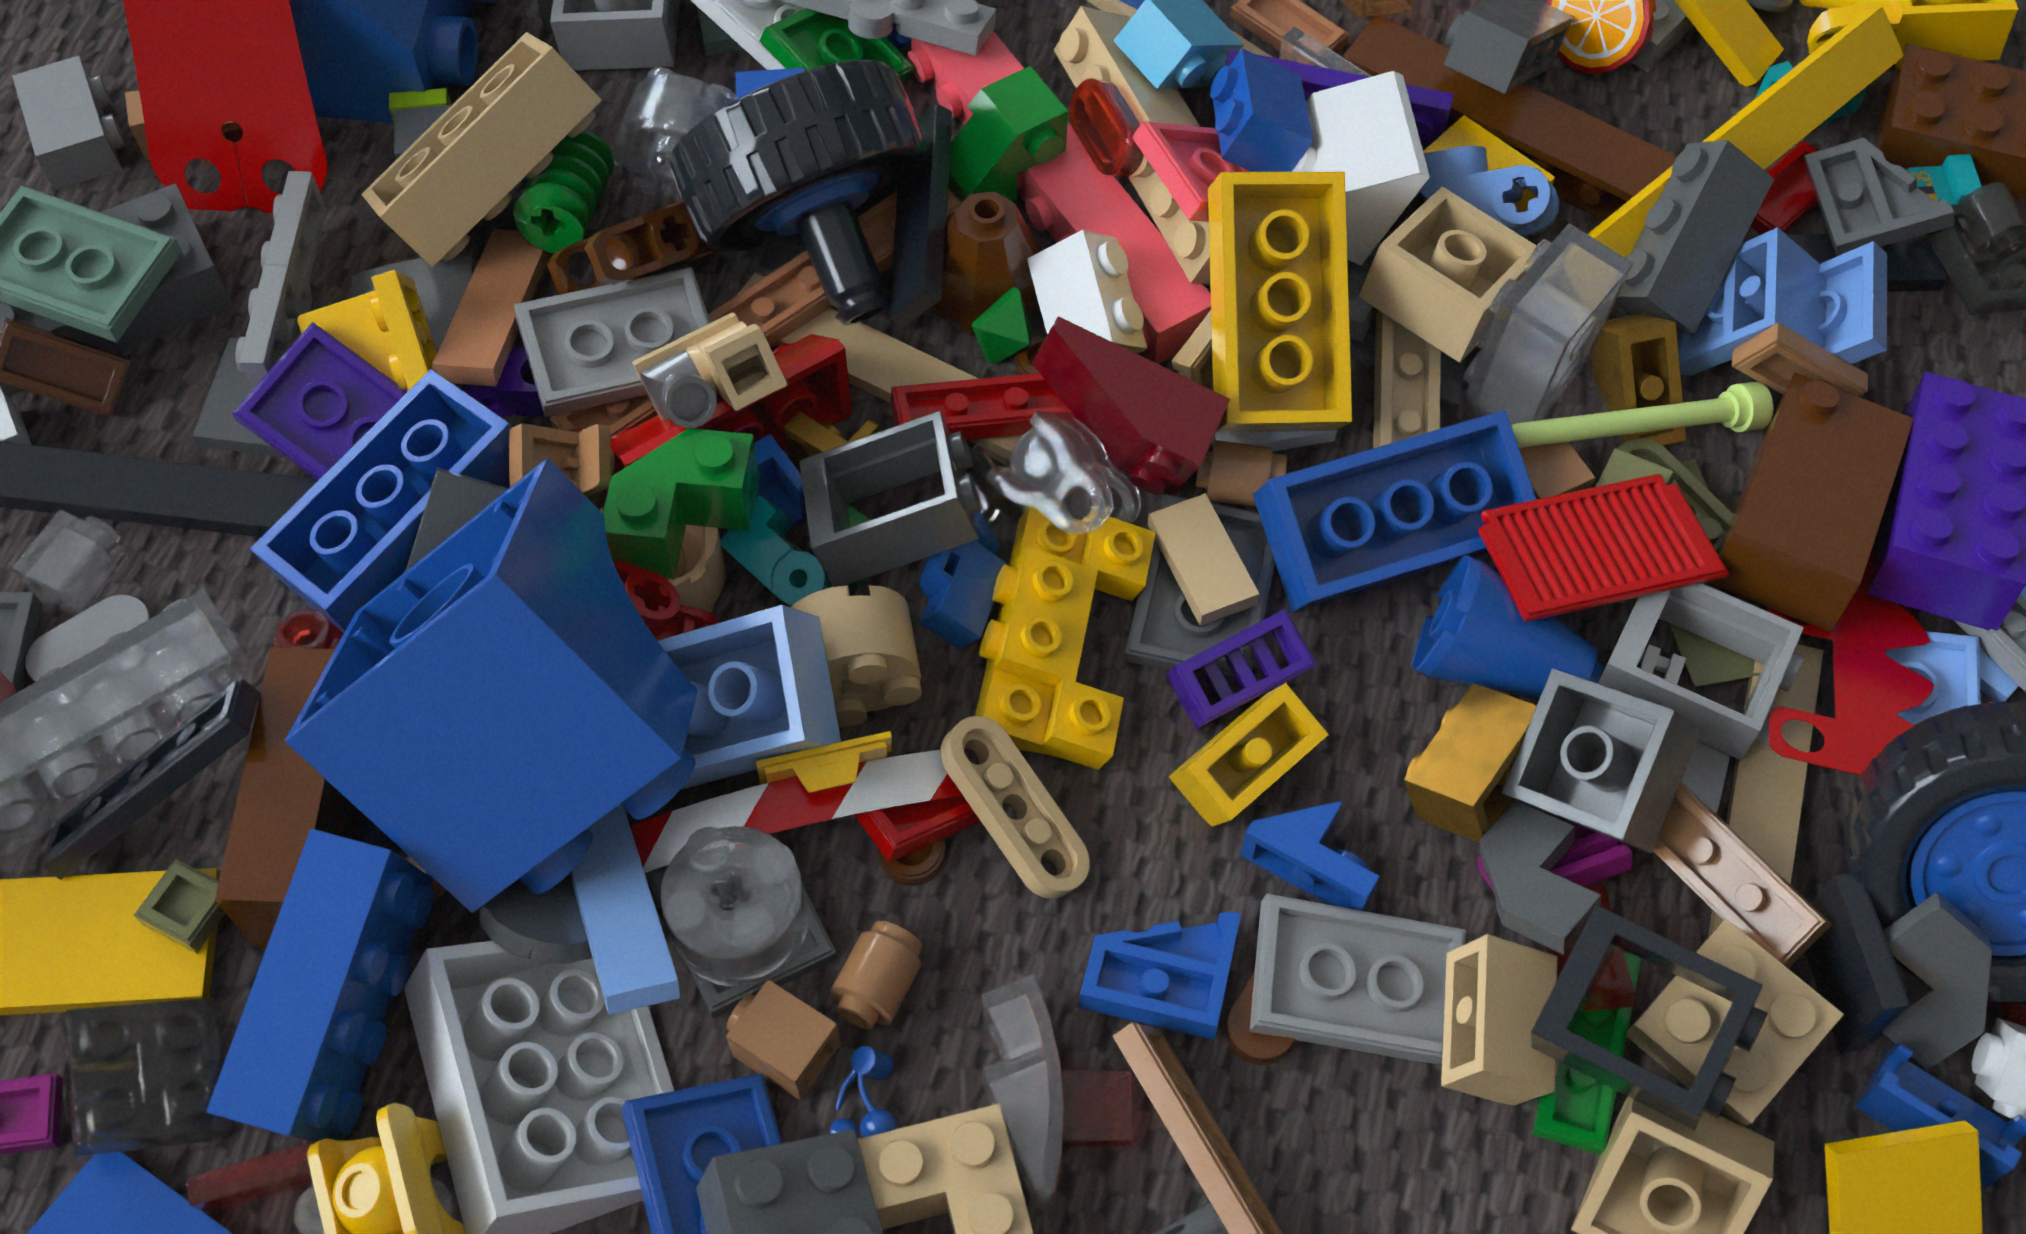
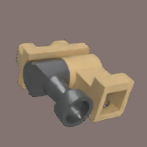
(708, 362)

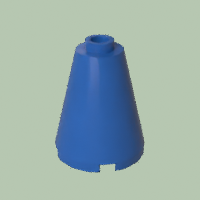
(1486, 642)

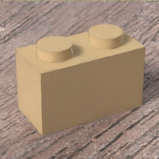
(1489, 1014)

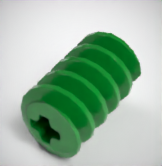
(564, 196)

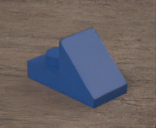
(1295, 851)

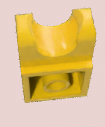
(1952, 26)

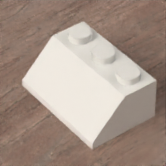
(1375, 140)

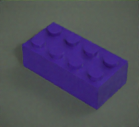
(1957, 506)

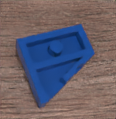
(1163, 975)

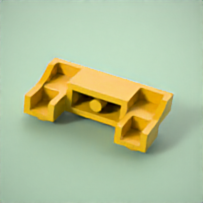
(1042, 632)

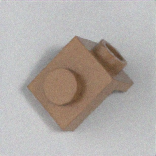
(580, 455)

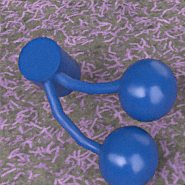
(874, 1065)

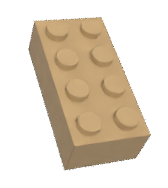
(482, 149)

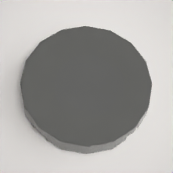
(537, 922)

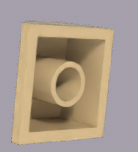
(1675, 1177)

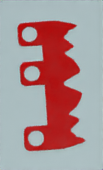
(1866, 684)

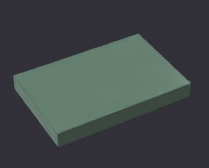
(79, 263)

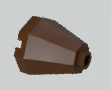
(985, 258)

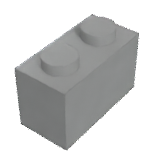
(69, 122)

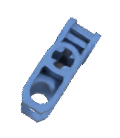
(1495, 191)

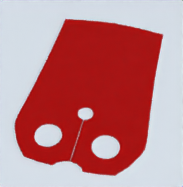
(219, 65)

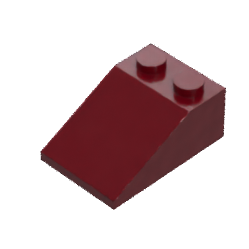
(1141, 412)

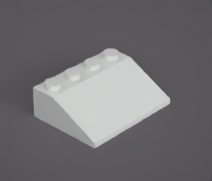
(531, 1085)

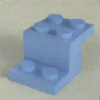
(1776, 281)

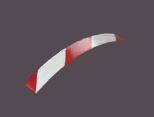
(788, 804)

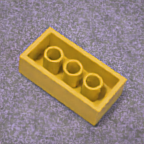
(1280, 300)

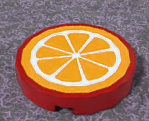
(1605, 32)

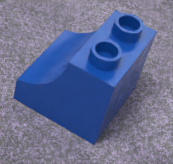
(502, 698)

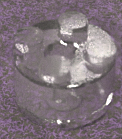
(655, 121)
(739, 871)

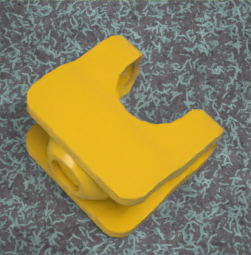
(382, 1181)

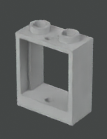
(1728, 624)

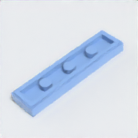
(622, 919)

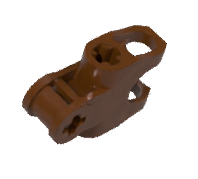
(633, 249)

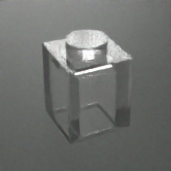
(72, 562)

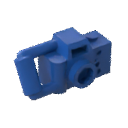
(962, 587)

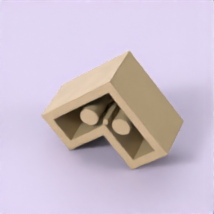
(948, 1167)

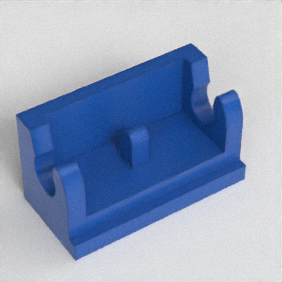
(1912, 1099)

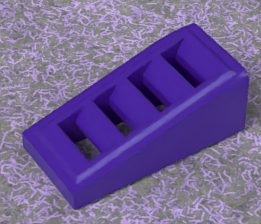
(1191, 694)

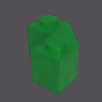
(1011, 129)
(689, 480)

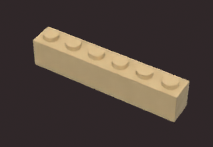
(1090, 52)

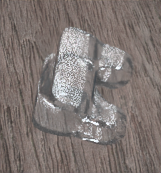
(1065, 473)

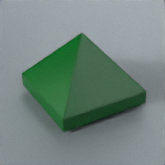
(1004, 327)

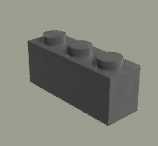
(1506, 41)
(1693, 233)

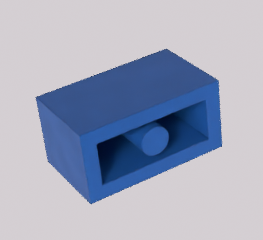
(1260, 114)

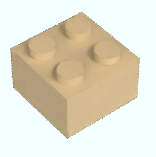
(1445, 271)
(1686, 1019)

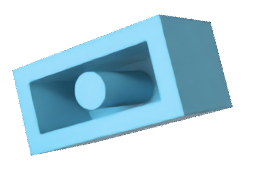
(1177, 43)

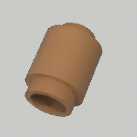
(1238, 471)
(877, 975)

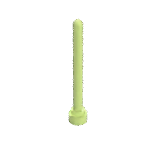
(1740, 407)

